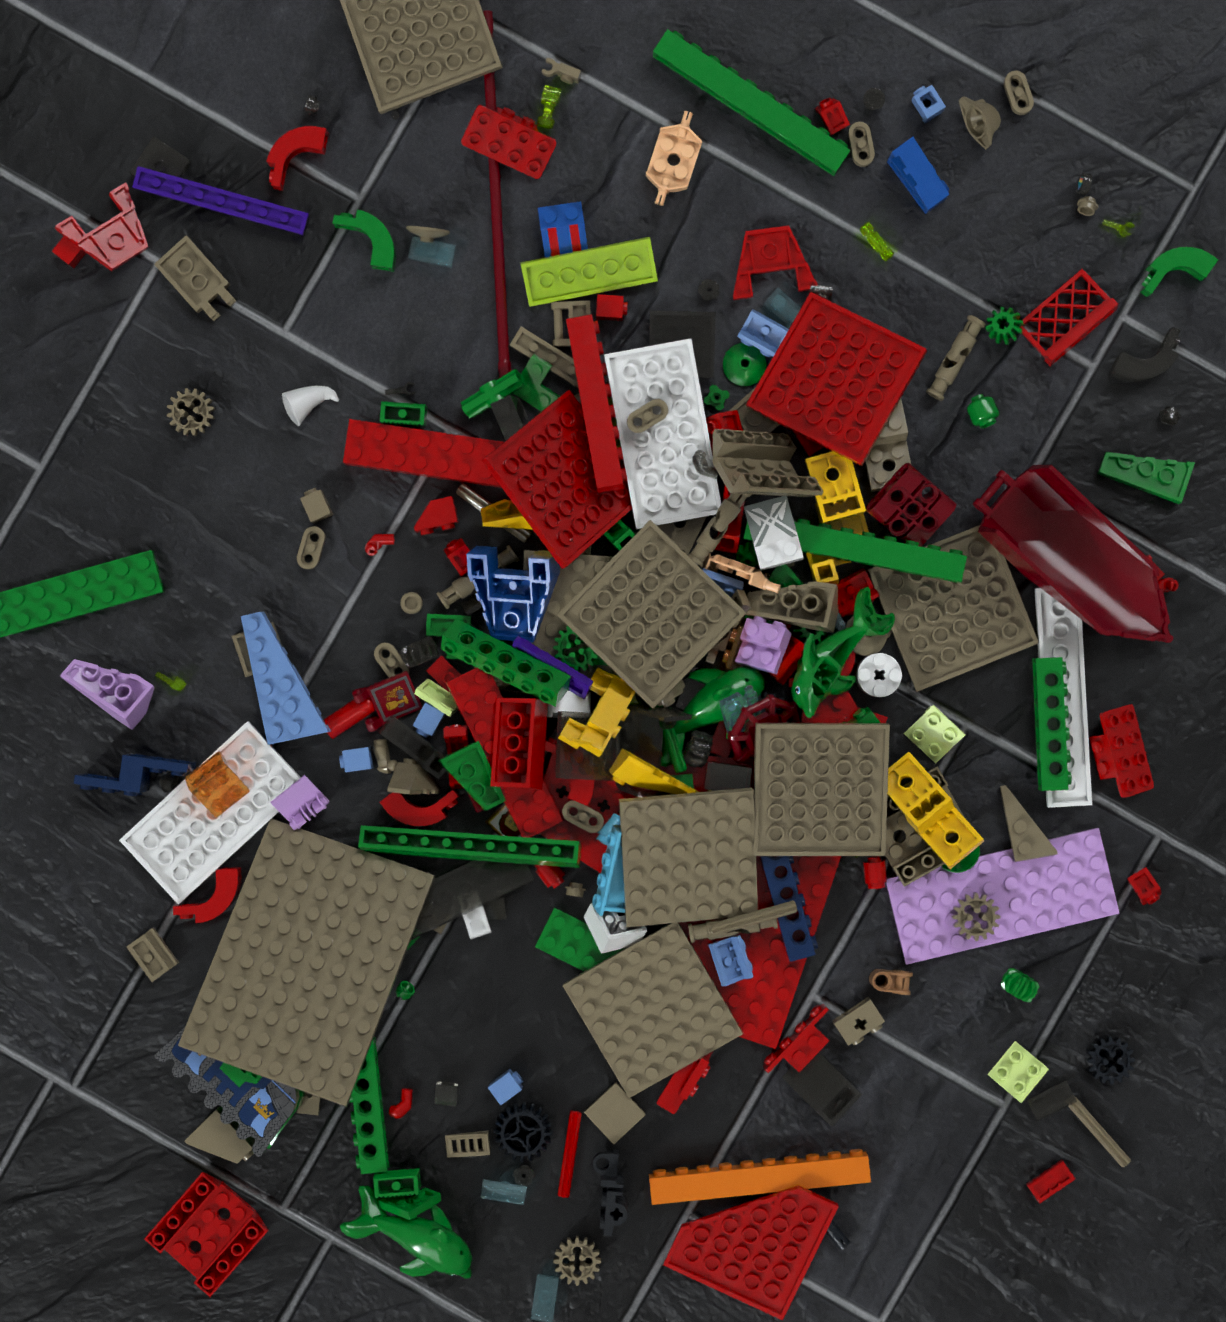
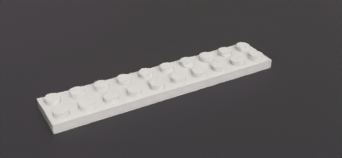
(1062, 636)

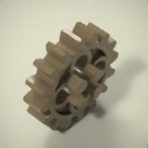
(192, 424)
(975, 929)
(585, 1268)

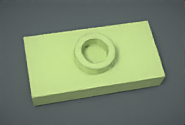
(437, 697)

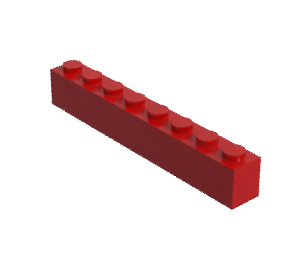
(595, 404)

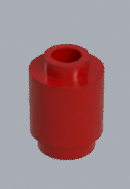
(875, 872)
(550, 875)

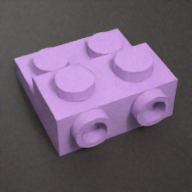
(763, 644)

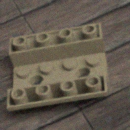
(759, 464)
(913, 855)

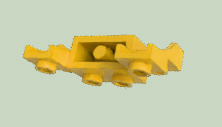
(606, 716)

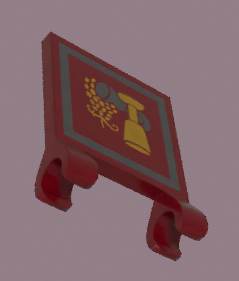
(390, 697)

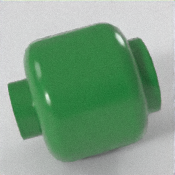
(983, 411)

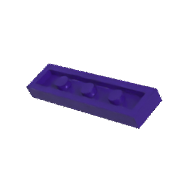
(579, 683)

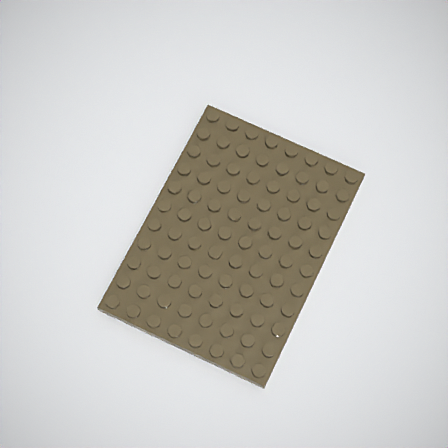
(307, 962)

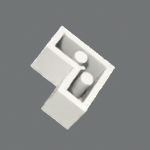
(611, 930)

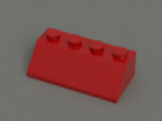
(519, 743)

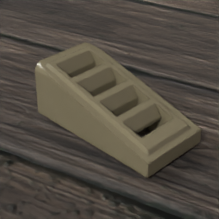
(486, 1150)

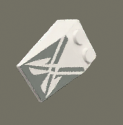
(773, 533)

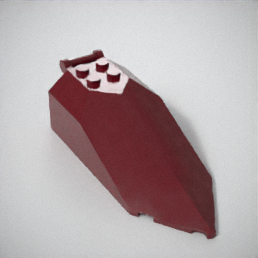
(1074, 554)

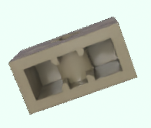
(863, 1010)

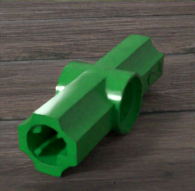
(492, 392)

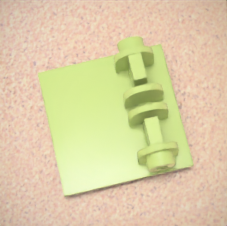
(934, 733)
(1018, 1072)

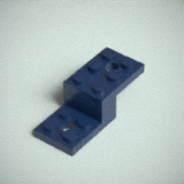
(134, 774)

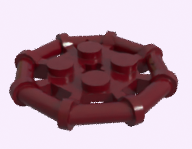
(769, 716)

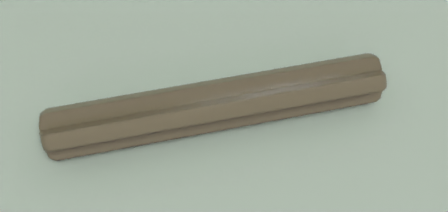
(479, 502)
(754, 917)
(1100, 1134)

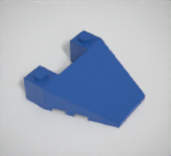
(512, 598)

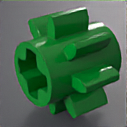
(747, 554)

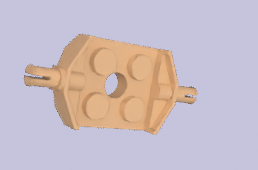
(677, 141)
(745, 571)

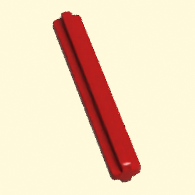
(569, 1154)

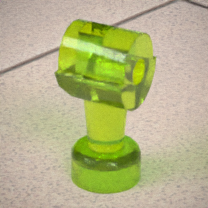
(550, 98)

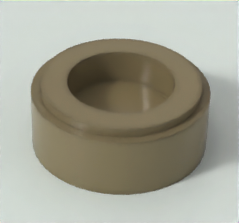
(411, 603)

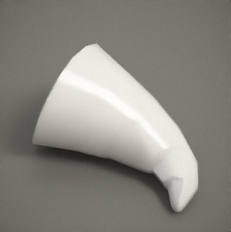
(302, 401)

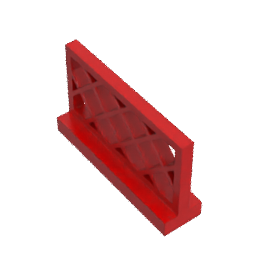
(1082, 327)

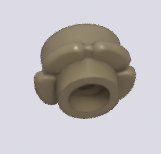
(1087, 206)
(575, 889)

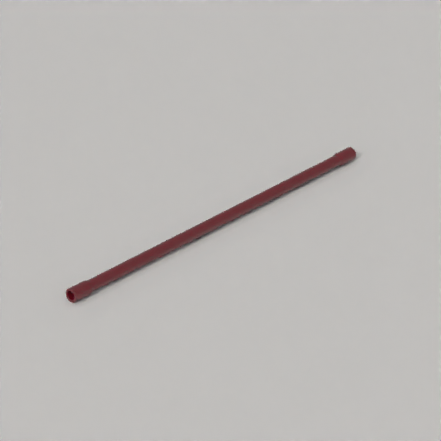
(504, 363)

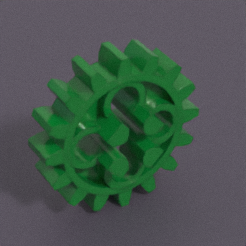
(573, 658)

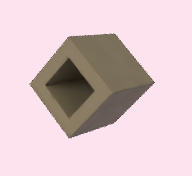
(316, 505)

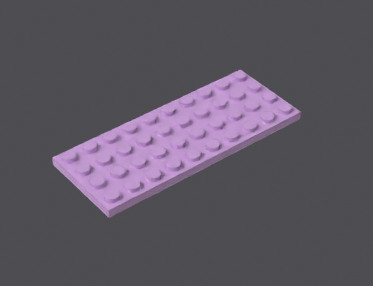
(1029, 894)

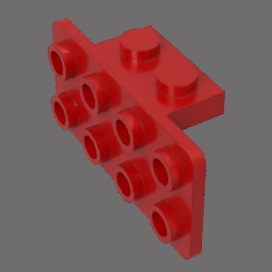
(509, 140)
(1121, 752)

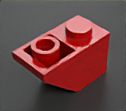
(437, 514)

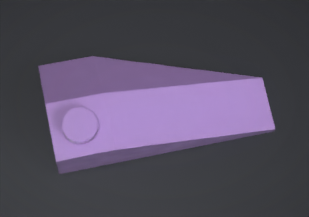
(117, 693)

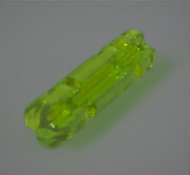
(876, 241)

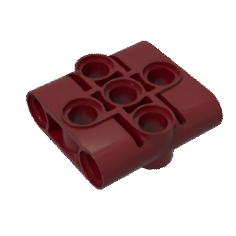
(911, 484)

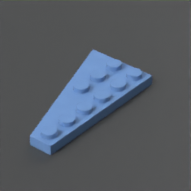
(281, 693)

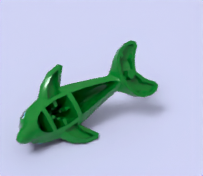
(822, 664)
(705, 705)
(429, 1241)

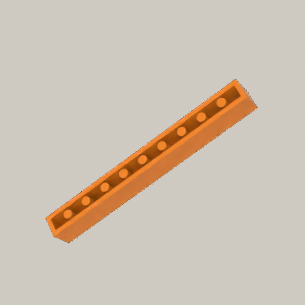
(760, 1177)

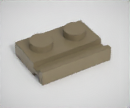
(152, 954)

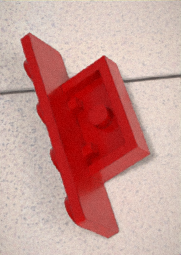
(802, 1045)
(683, 1084)

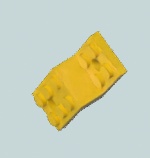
(842, 499)
(931, 811)

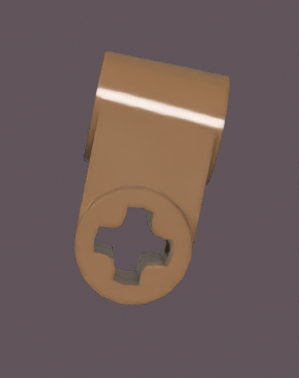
(895, 981)

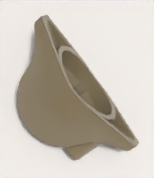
(980, 120)

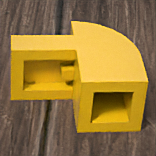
(822, 569)

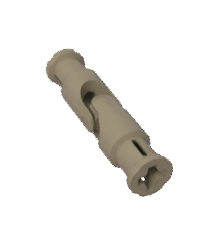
(960, 350)
(726, 514)
(463, 587)
(704, 930)

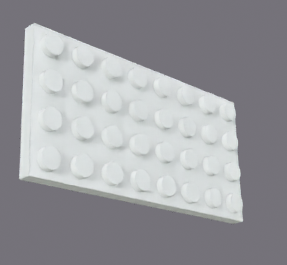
(659, 460)
(183, 839)

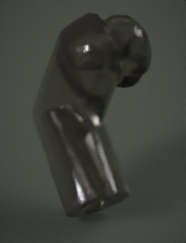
(701, 465)

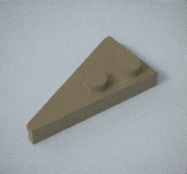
(1025, 836)

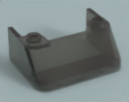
(643, 737)

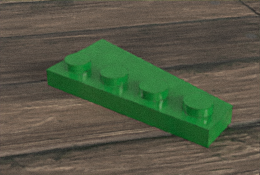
(1155, 476)

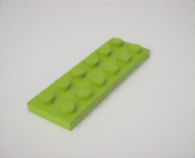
(589, 271)

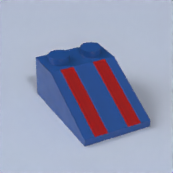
(562, 228)

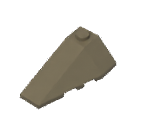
(804, 605)
(412, 779)

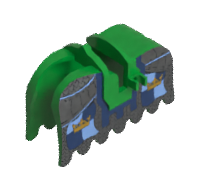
(253, 1101)

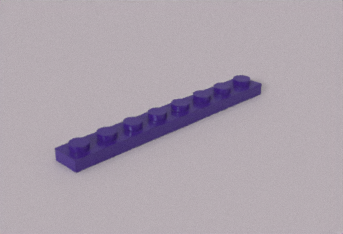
(220, 200)

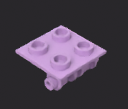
(300, 802)

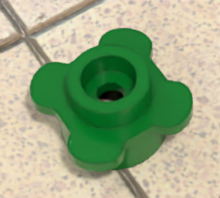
(710, 399)

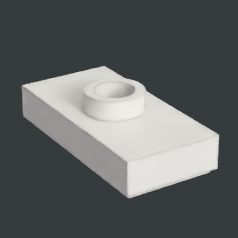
(477, 923)

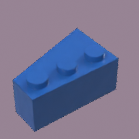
(918, 175)

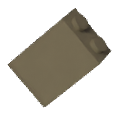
(221, 1139)

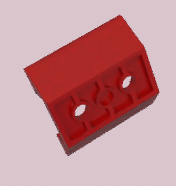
(221, 1240)

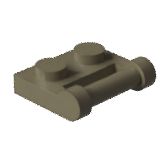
(576, 309)

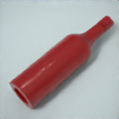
(348, 716)

